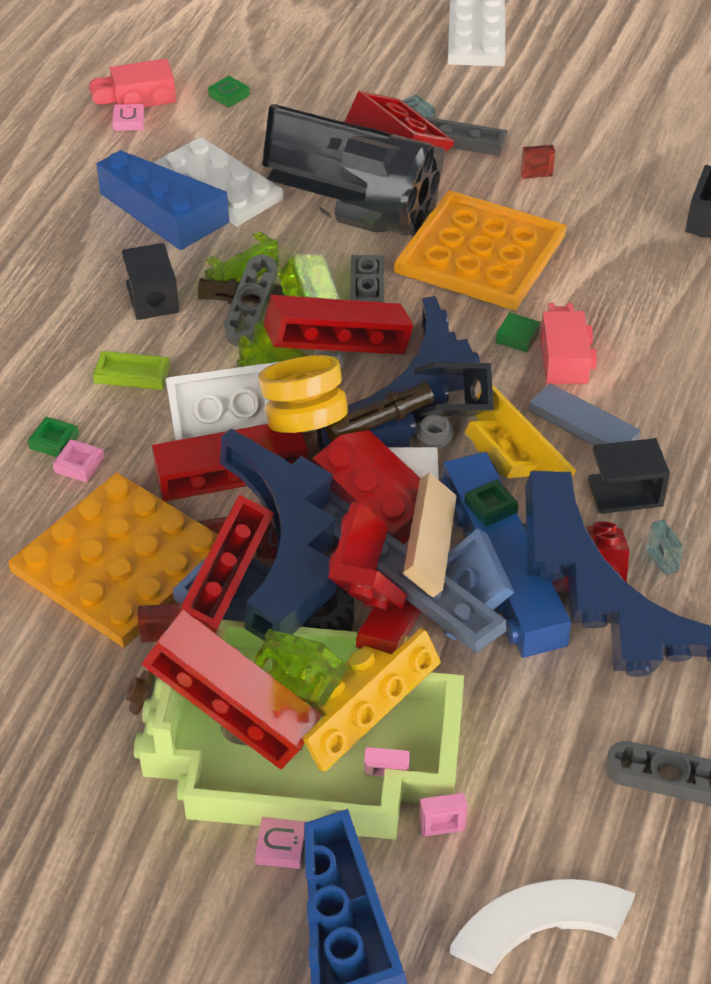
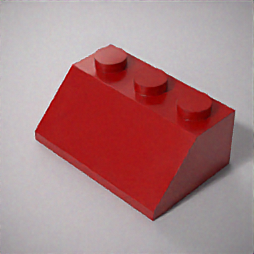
(395, 117)
(373, 475)

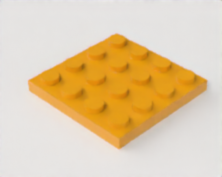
(480, 249)
(114, 554)

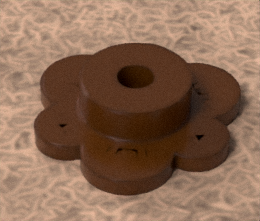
(139, 691)

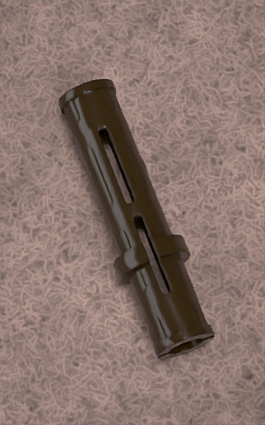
(226, 290)
(393, 407)

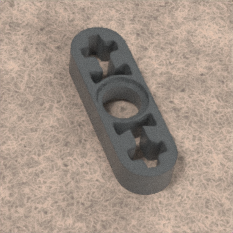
(248, 286)
(653, 782)

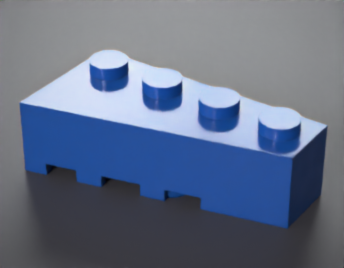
(163, 199)
(343, 909)

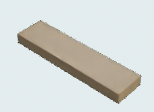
(430, 535)

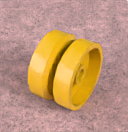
(303, 393)

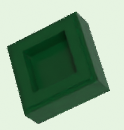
(491, 502)

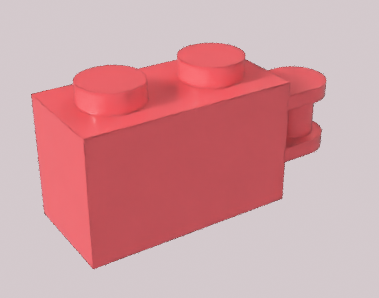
(136, 83)
(566, 345)

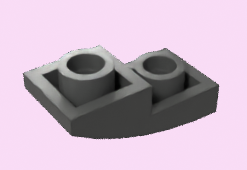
(367, 278)

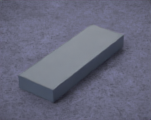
(580, 417)

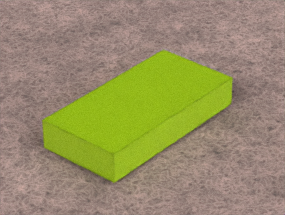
(131, 370)

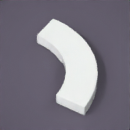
(538, 907)

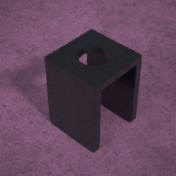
(150, 281)
(471, 374)
(630, 476)

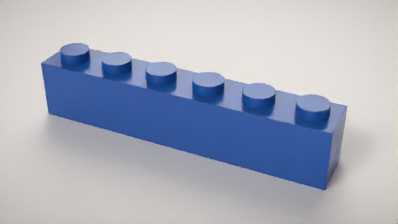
(534, 612)

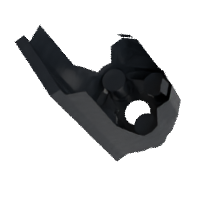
(377, 175)

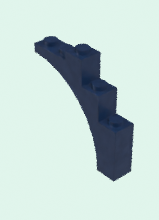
(437, 346)
(303, 530)
(597, 593)

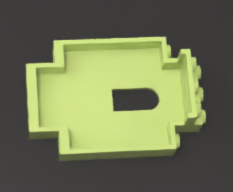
(241, 786)

